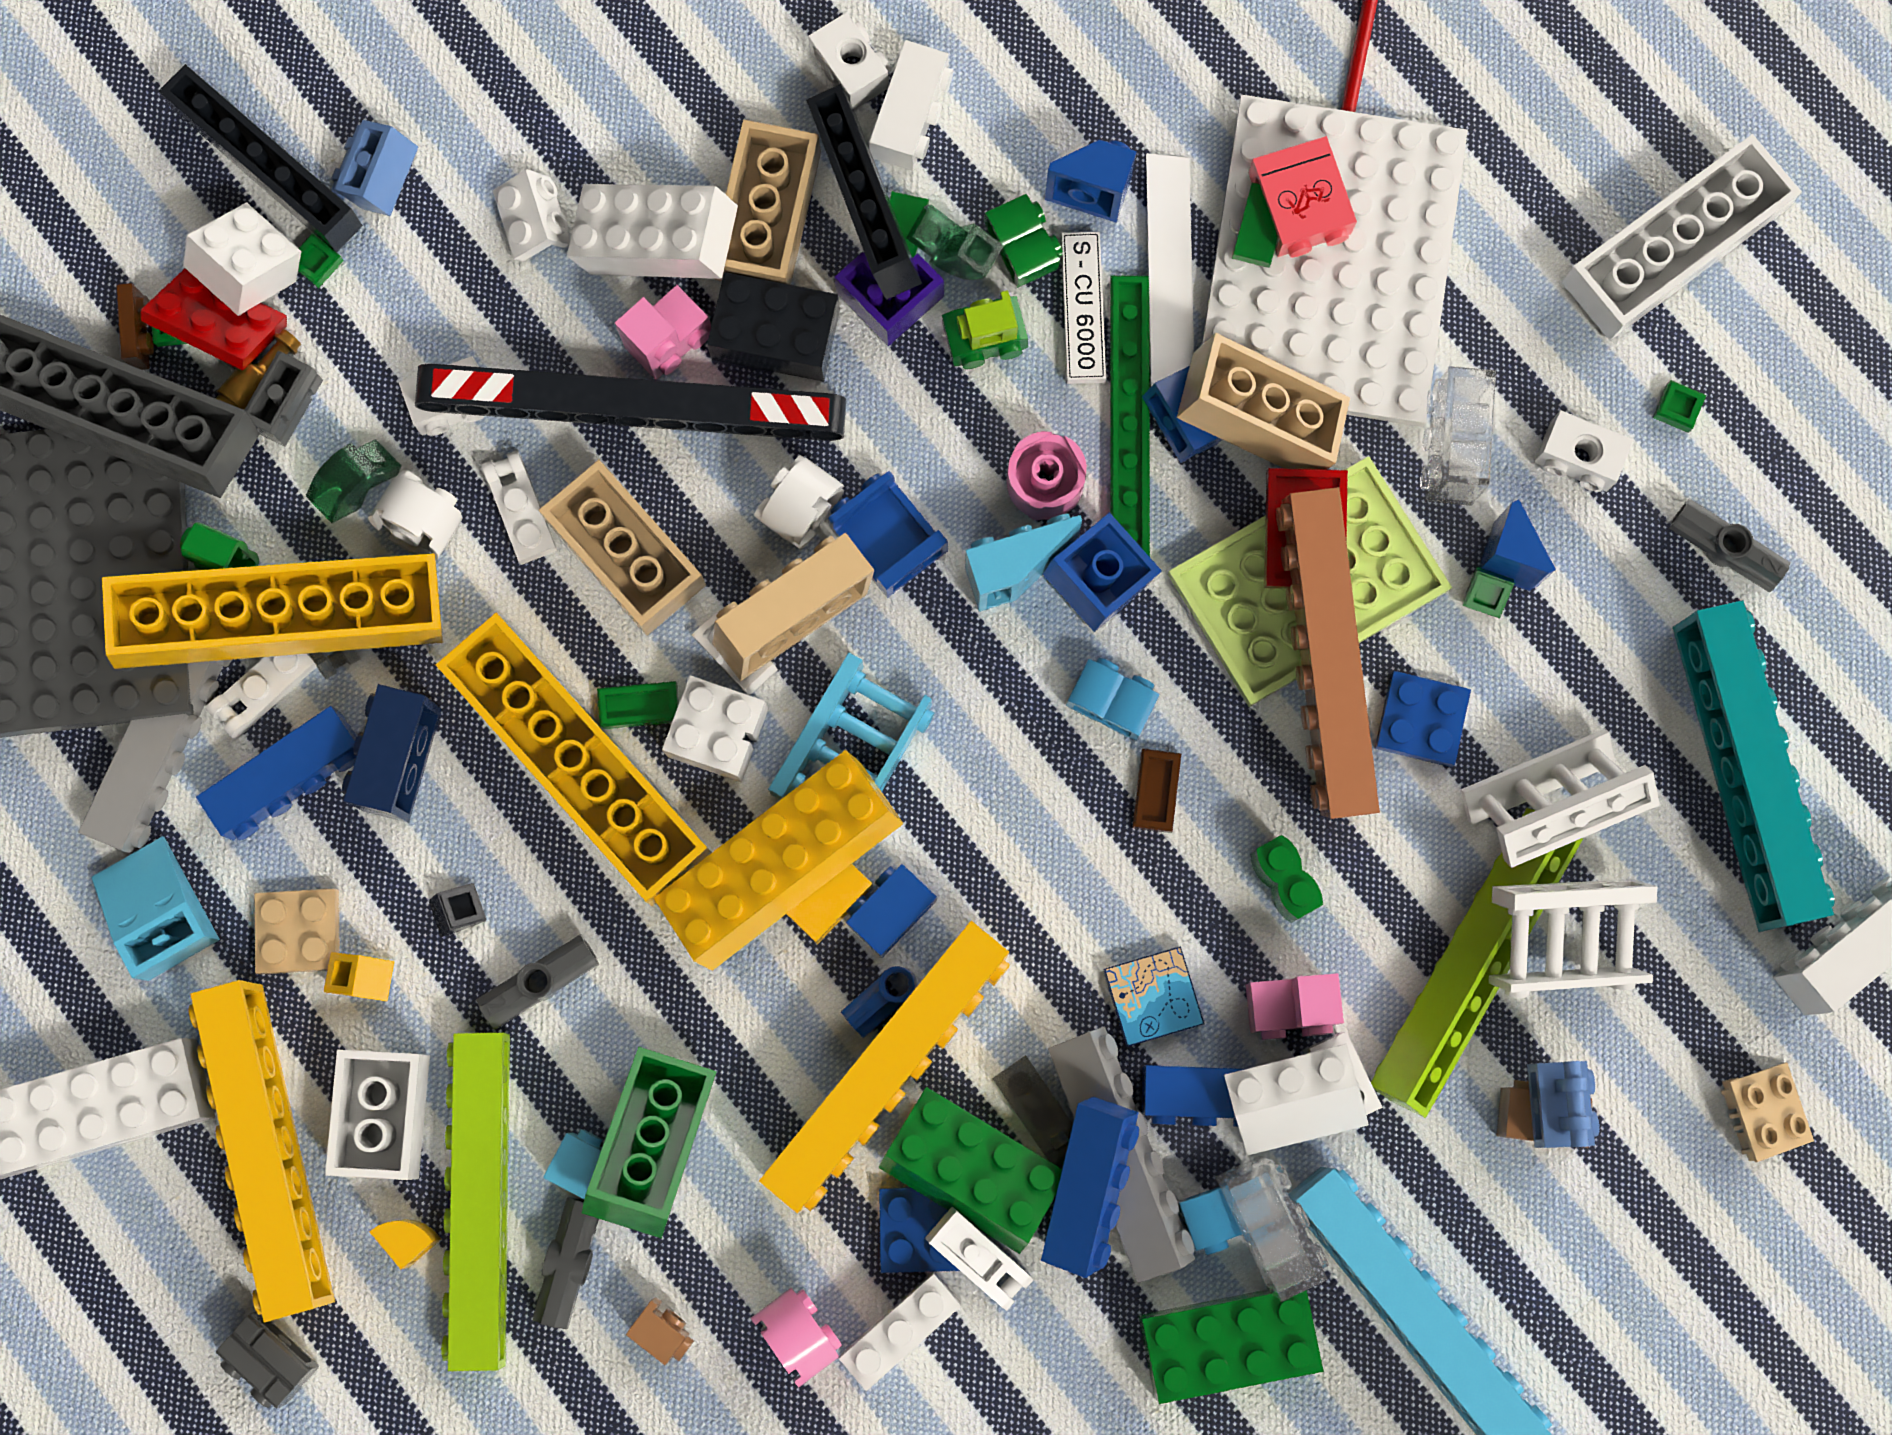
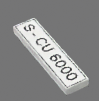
(1083, 308)

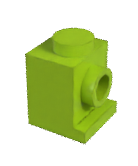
(988, 322)

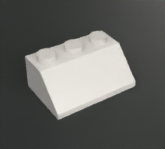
(1296, 1099)

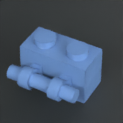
(374, 167)
(1562, 1104)

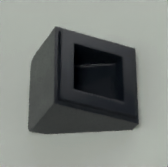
(457, 909)

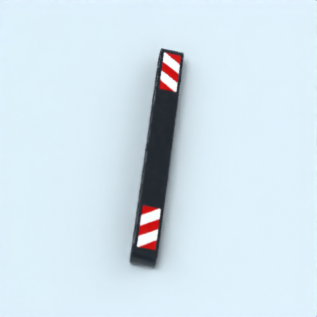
(630, 402)

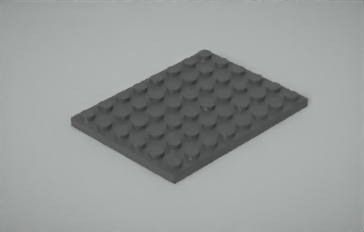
(62, 528)

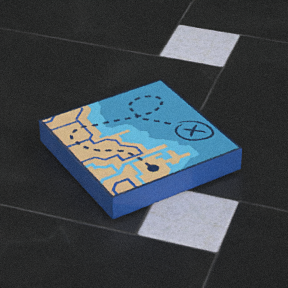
(1153, 996)

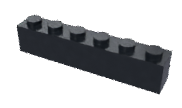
(261, 158)
(863, 192)

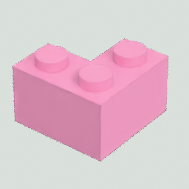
(663, 332)
(1295, 1003)

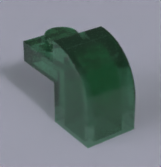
(957, 250)
(347, 477)

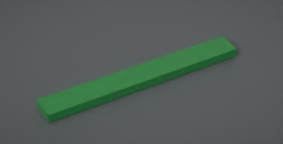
(1127, 408)

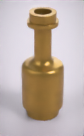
(242, 383)

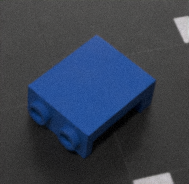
(888, 532)

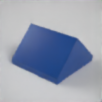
(1516, 549)

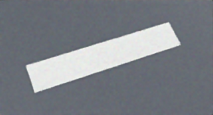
(1169, 264)

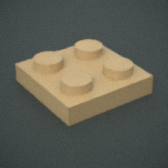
(296, 930)

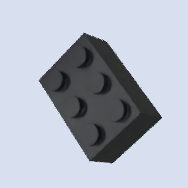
(774, 326)

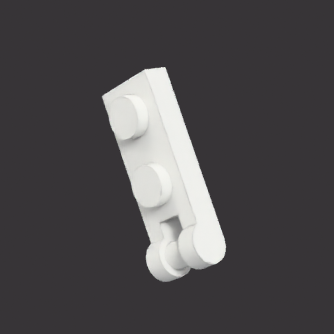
(519, 508)
(259, 690)
(978, 1257)

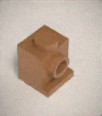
(660, 1333)

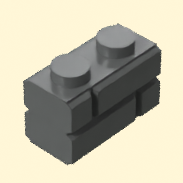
(282, 397)
(266, 1361)

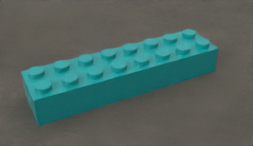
(1753, 767)

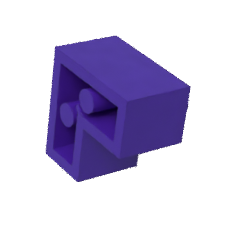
(890, 316)

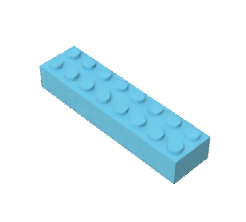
(1413, 1310)

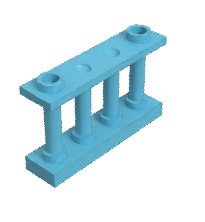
(832, 713)

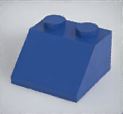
(1092, 179)
(1101, 572)

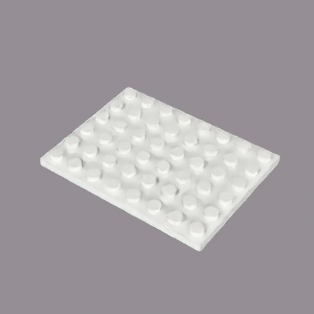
(1360, 309)

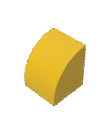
(358, 976)
(405, 1240)

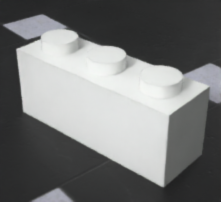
(910, 105)
(900, 1331)

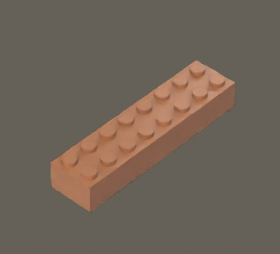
(1328, 653)

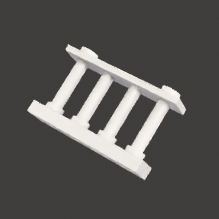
(1567, 819)
(1556, 900)

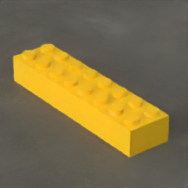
(271, 610)
(573, 758)
(885, 1067)
(261, 1150)

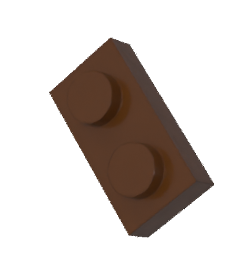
(134, 339)

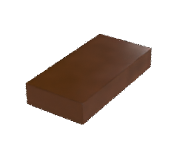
(1156, 791)

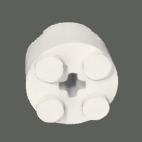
(800, 501)
(416, 515)

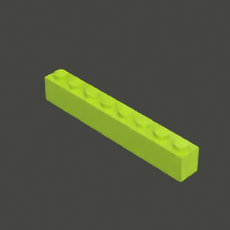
(1460, 987)
(478, 1202)

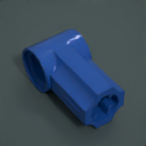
(877, 1002)

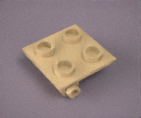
(1767, 1112)

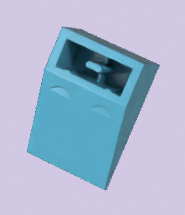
(1009, 566)
(152, 911)

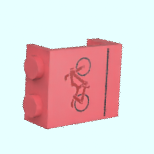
(1304, 197)

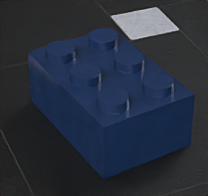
(391, 753)

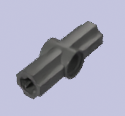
(1751, 557)
(515, 995)
(566, 1266)

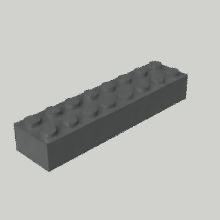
(121, 409)

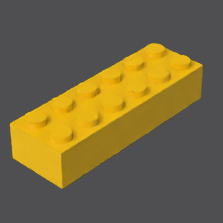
(777, 861)

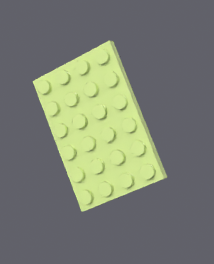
(1252, 623)

